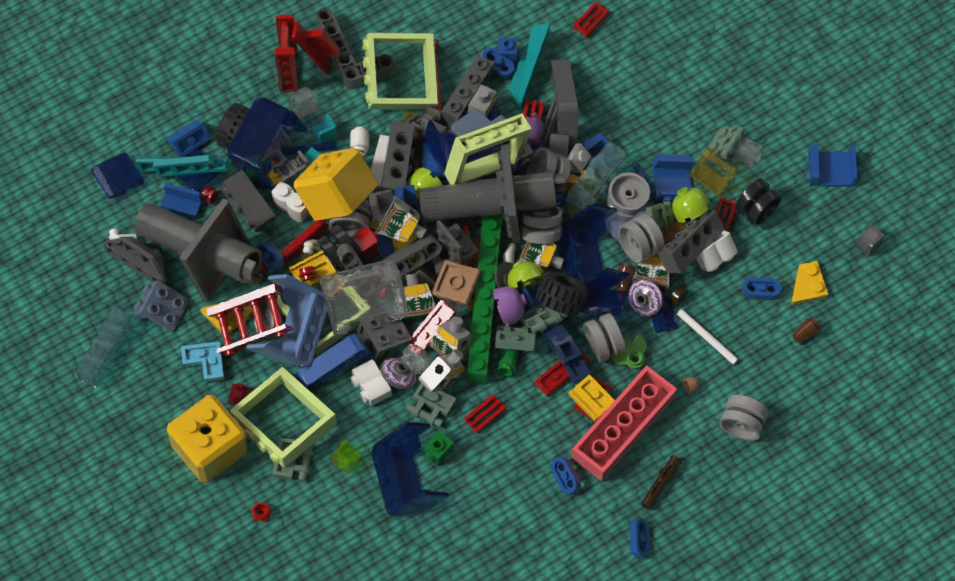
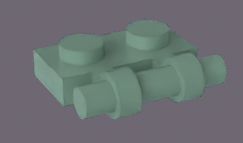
(725, 141)
(662, 215)
(541, 317)
(515, 338)
(437, 401)
(303, 469)

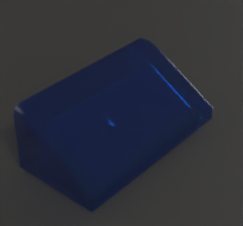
(384, 246)
(665, 318)

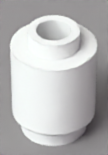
(360, 139)

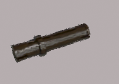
(660, 483)

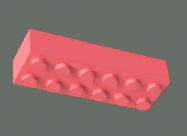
(623, 423)

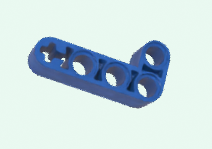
(333, 361)

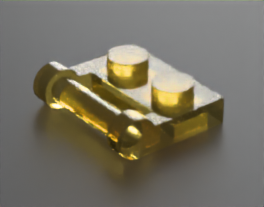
(709, 176)

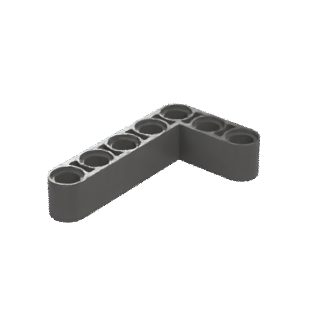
(351, 69)
(565, 100)
(401, 256)

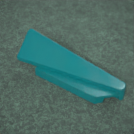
(528, 63)
(178, 165)

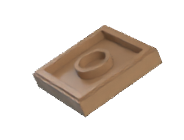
(456, 283)

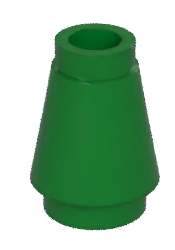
(508, 363)

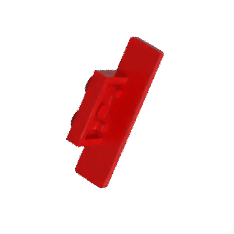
(316, 45)

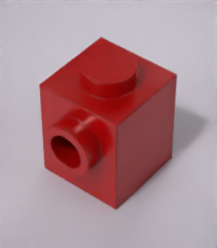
(367, 242)

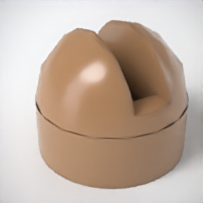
(690, 384)

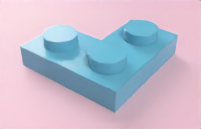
(205, 355)

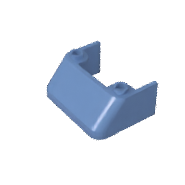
(305, 315)

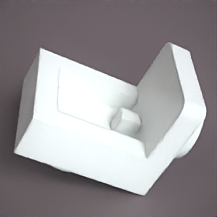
(578, 158)

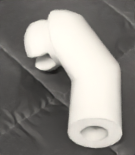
(114, 233)
(310, 245)
(509, 253)

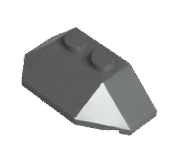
(138, 257)

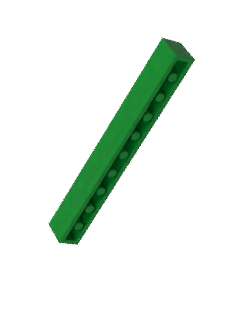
(484, 300)

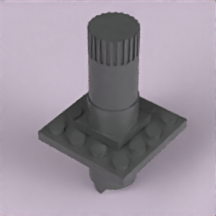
(494, 196)
(206, 250)

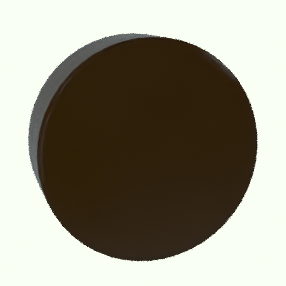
(678, 296)

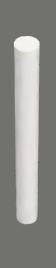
(707, 336)

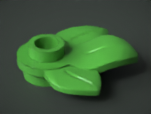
(633, 350)

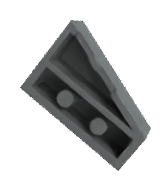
(247, 200)

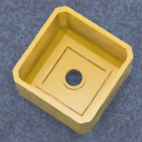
(335, 184)
(208, 453)

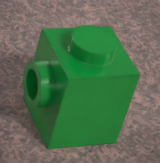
(438, 448)

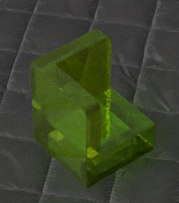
(345, 457)

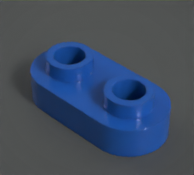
(500, 63)
(271, 256)
(761, 288)
(566, 476)
(640, 538)

